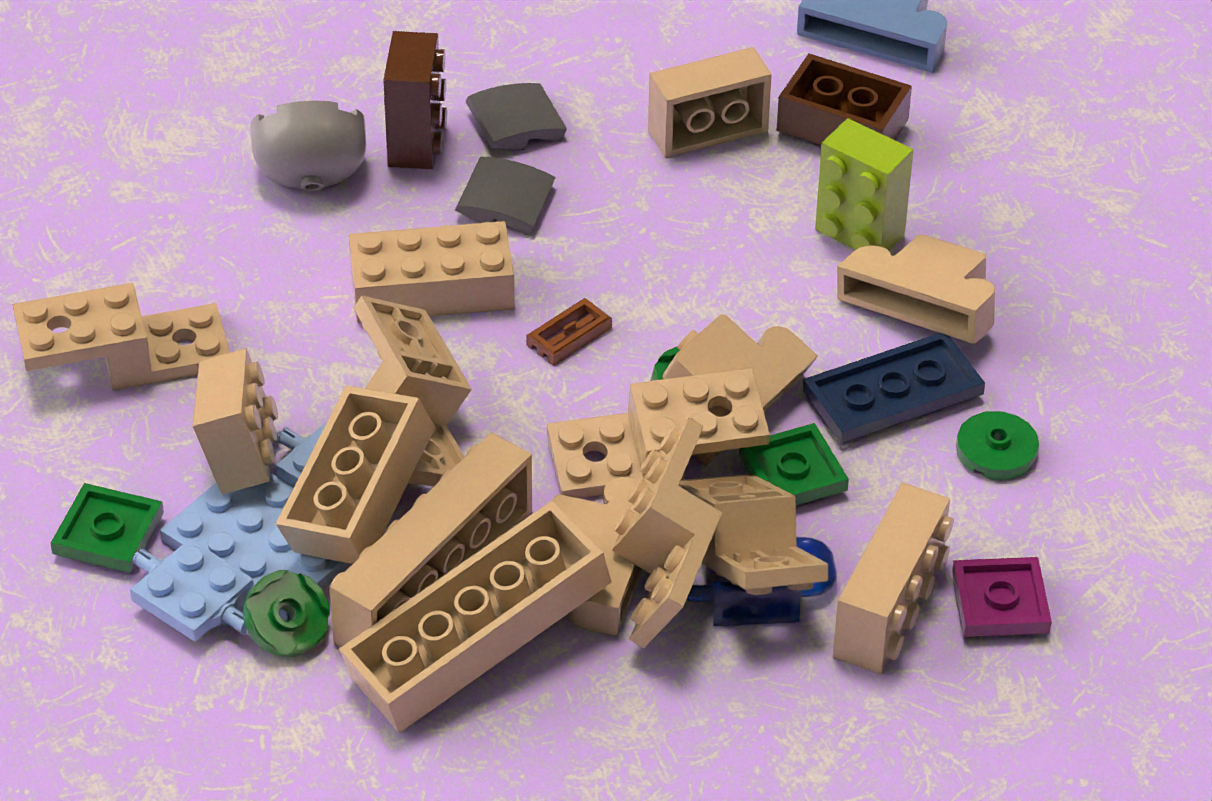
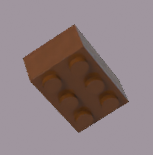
(830, 92)
(414, 100)

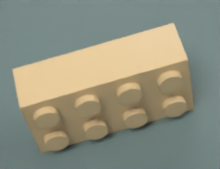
(436, 268)
(355, 474)
(892, 578)

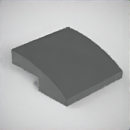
(514, 114)
(506, 193)

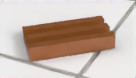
(574, 334)

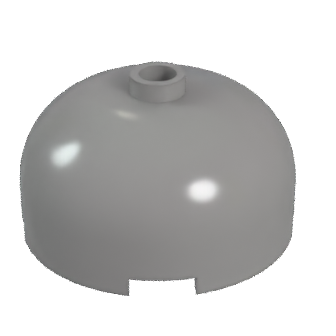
(309, 144)

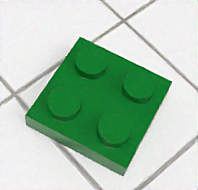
(797, 463)
(107, 527)

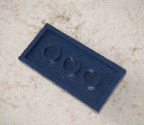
(893, 387)

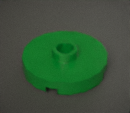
(997, 445)
(300, 599)

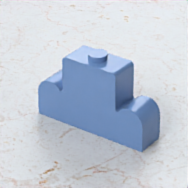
(880, 28)

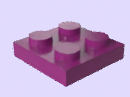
(1001, 596)

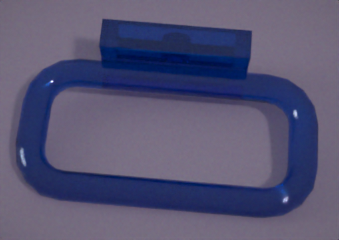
(736, 607)

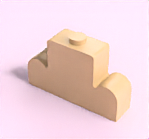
(923, 285)
(776, 360)
(609, 606)

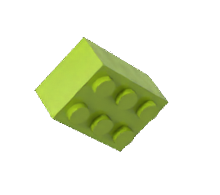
(863, 187)

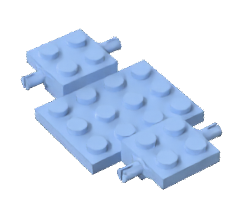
(225, 549)

